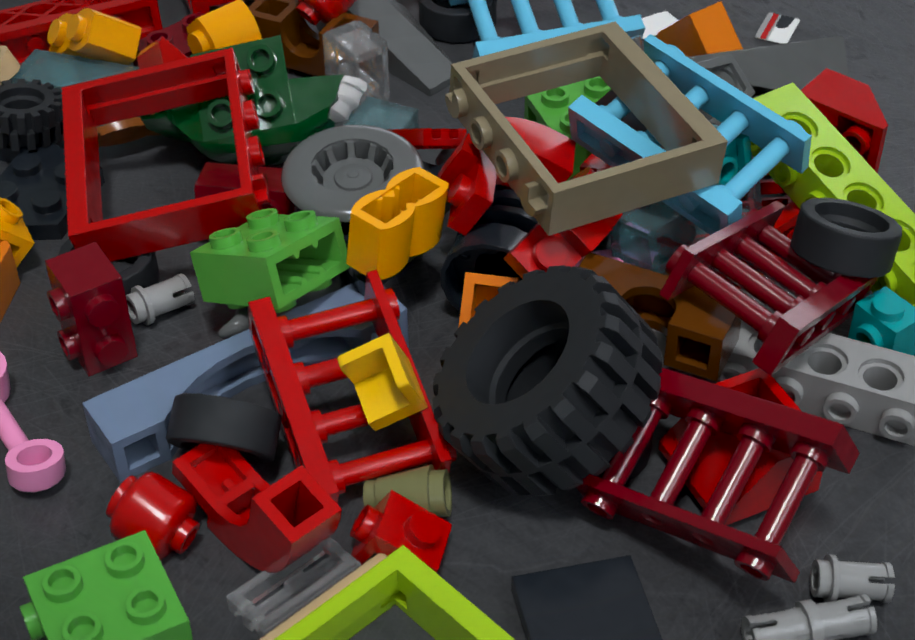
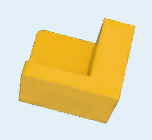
(383, 381)

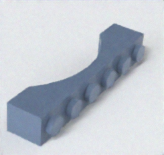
(133, 419)

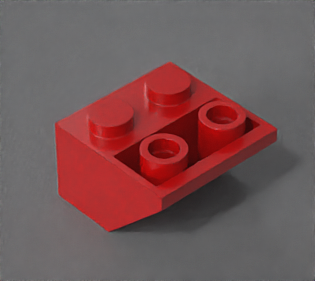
(852, 111)
(719, 449)

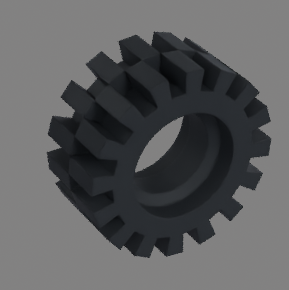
(30, 114)

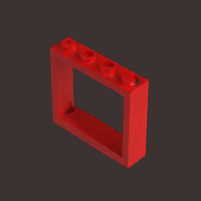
(145, 93)

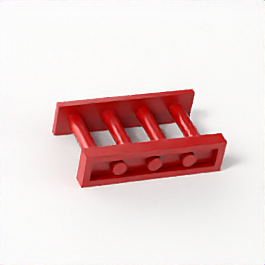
(292, 381)

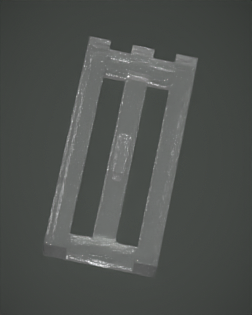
(298, 588)

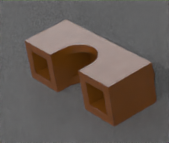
(300, 44)
(696, 326)

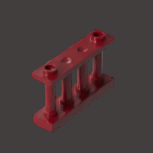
(796, 321)
(759, 428)

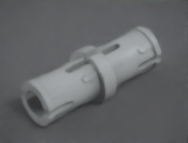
(814, 621)

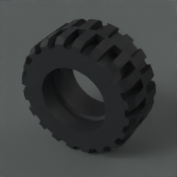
(547, 381)

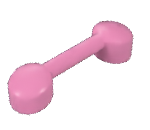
(29, 463)

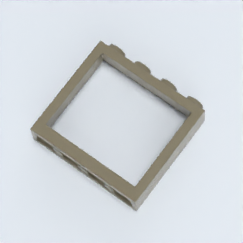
(691, 142)

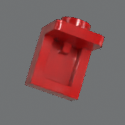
(398, 523)

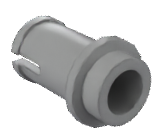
(157, 299)
(847, 579)

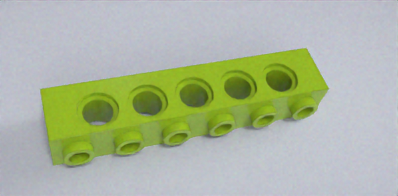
(841, 173)

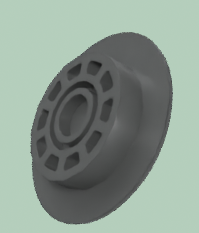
(344, 165)

